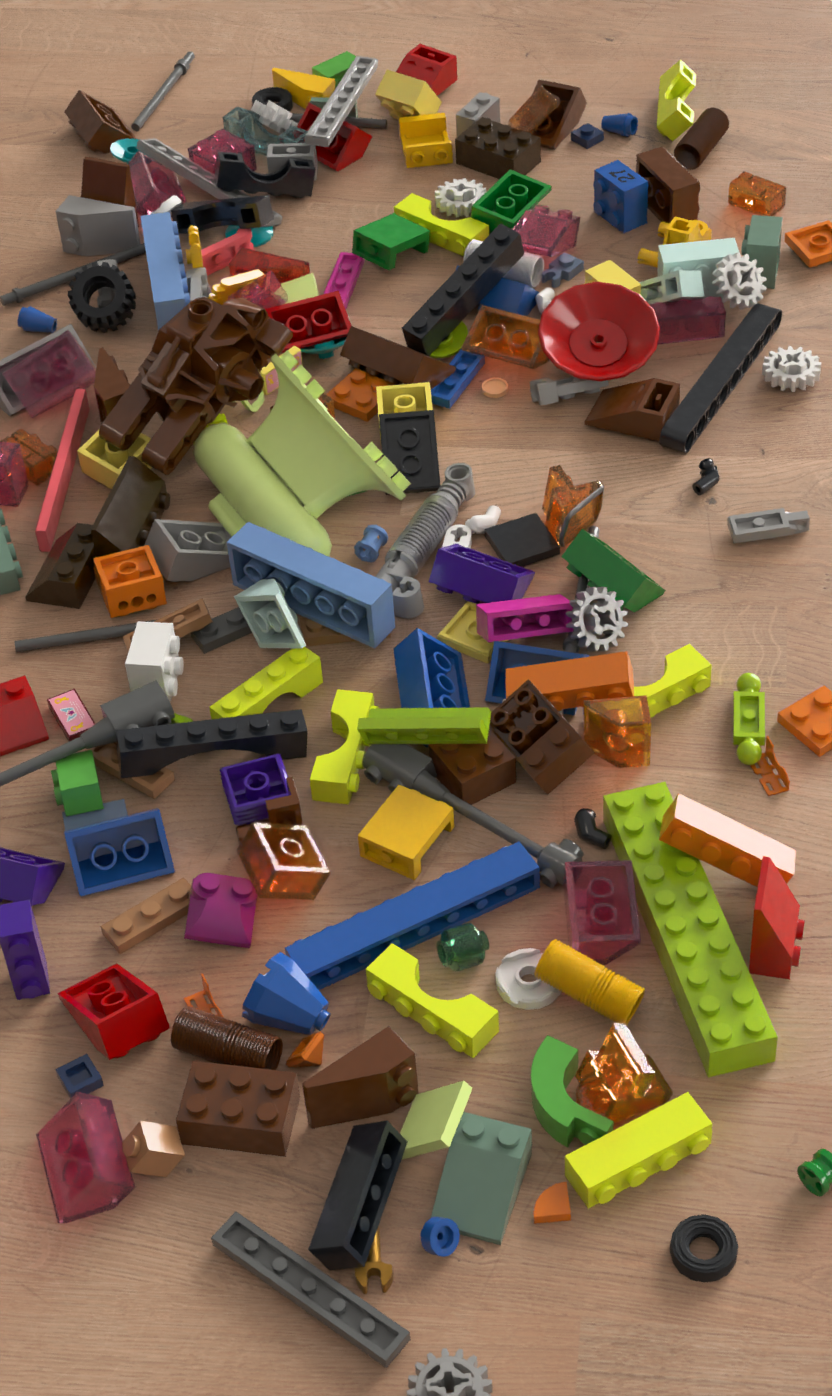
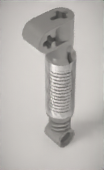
(422, 537)

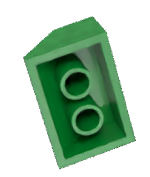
(509, 200)
(609, 569)

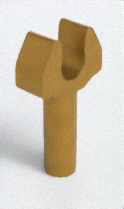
(373, 1267)

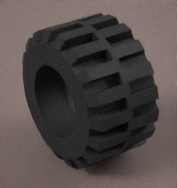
(92, 280)

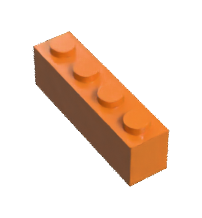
(575, 680)
(723, 841)

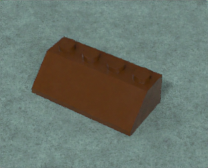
(393, 359)

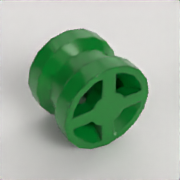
(817, 1173)

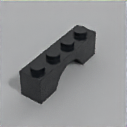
(293, 178)
(243, 212)

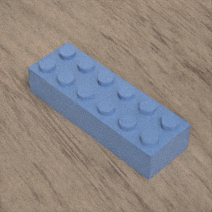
(165, 266)
(314, 584)

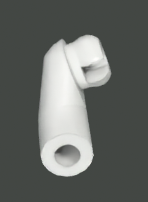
(544, 298)
(481, 522)

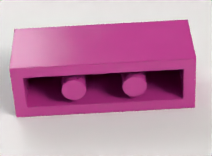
(523, 617)

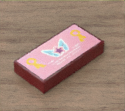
(70, 714)

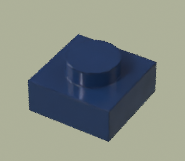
(587, 136)
(79, 1076)

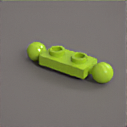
(749, 718)

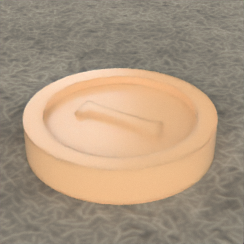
(495, 387)

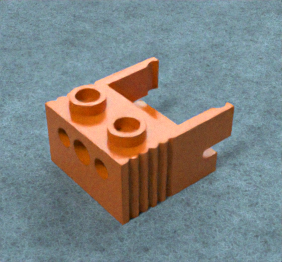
(129, 581)

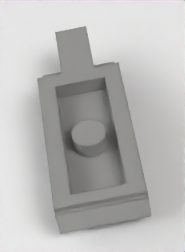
(767, 524)

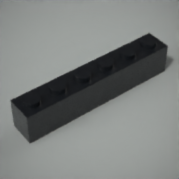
(463, 290)

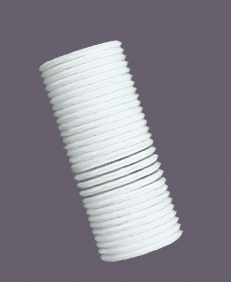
(526, 270)

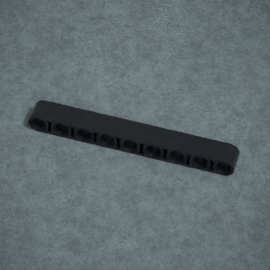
(720, 378)

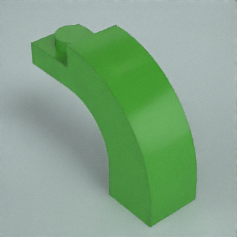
(555, 1110)

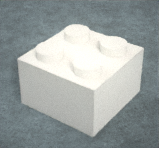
(154, 657)

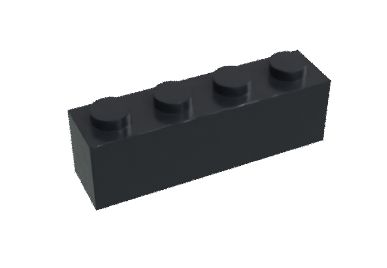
(358, 1196)

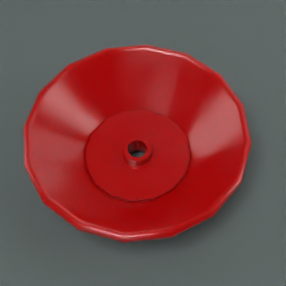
(600, 314)

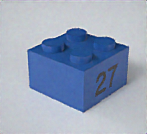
(620, 196)

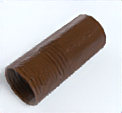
(701, 138)
(217, 1038)

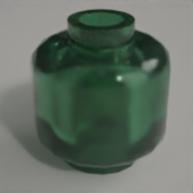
(462, 947)

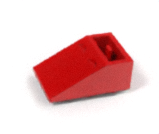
(430, 65)

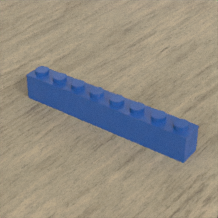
(416, 915)

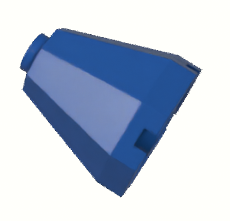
(286, 999)

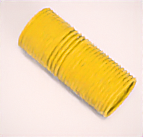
(589, 980)

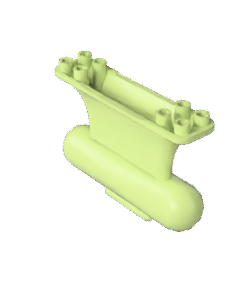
(290, 465)

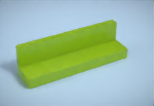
(425, 726)

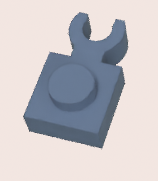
(561, 268)

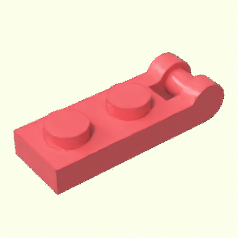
(221, 253)

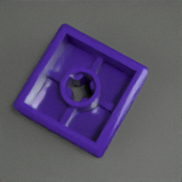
(251, 784)

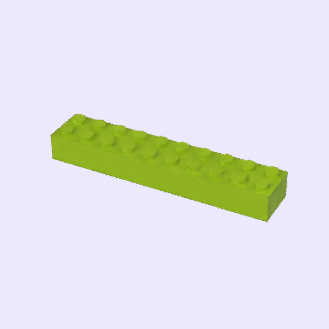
(690, 936)

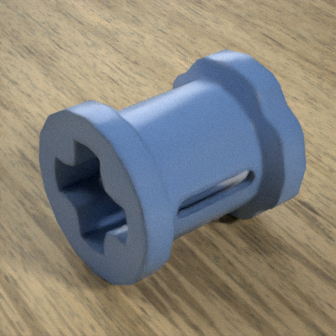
(371, 543)

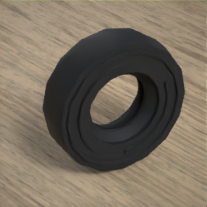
(274, 94)
(700, 1269)

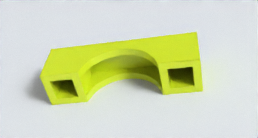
(673, 114)
(447, 234)
(294, 672)
(684, 675)
(336, 773)
(463, 1022)

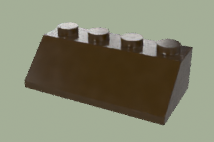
(130, 509)

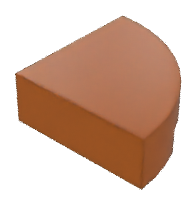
(553, 1205)

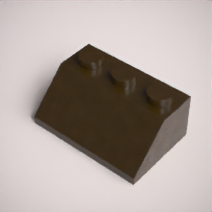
(66, 570)

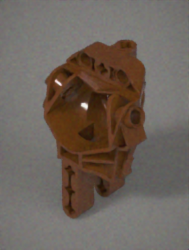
(195, 368)

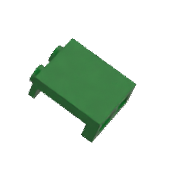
(387, 237)

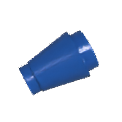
(621, 124)
(36, 321)

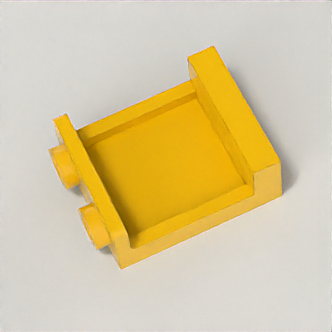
(425, 140)
(404, 830)

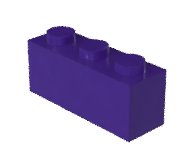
(23, 950)

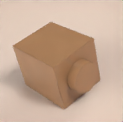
(153, 1149)

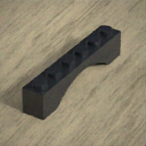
(151, 748)

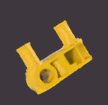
(676, 231)

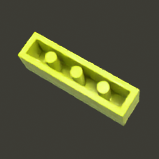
(638, 1150)

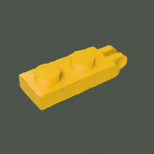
(194, 254)
(231, 284)

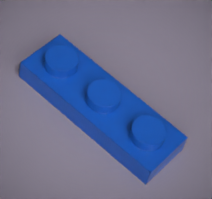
(451, 388)

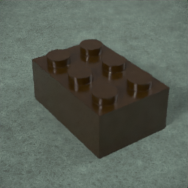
(497, 149)

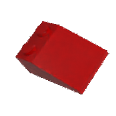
(775, 926)
(115, 1011)

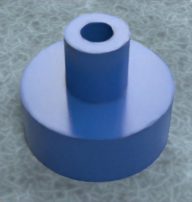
(440, 1236)

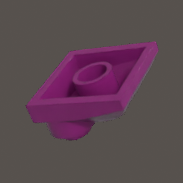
(221, 910)

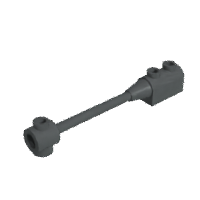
(136, 709)
(414, 770)

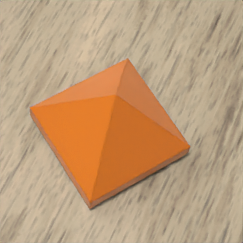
(308, 1051)

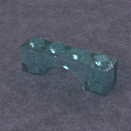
(247, 127)

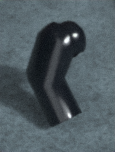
(709, 476)
(587, 829)

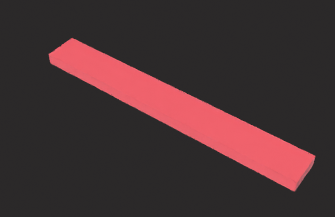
(62, 471)

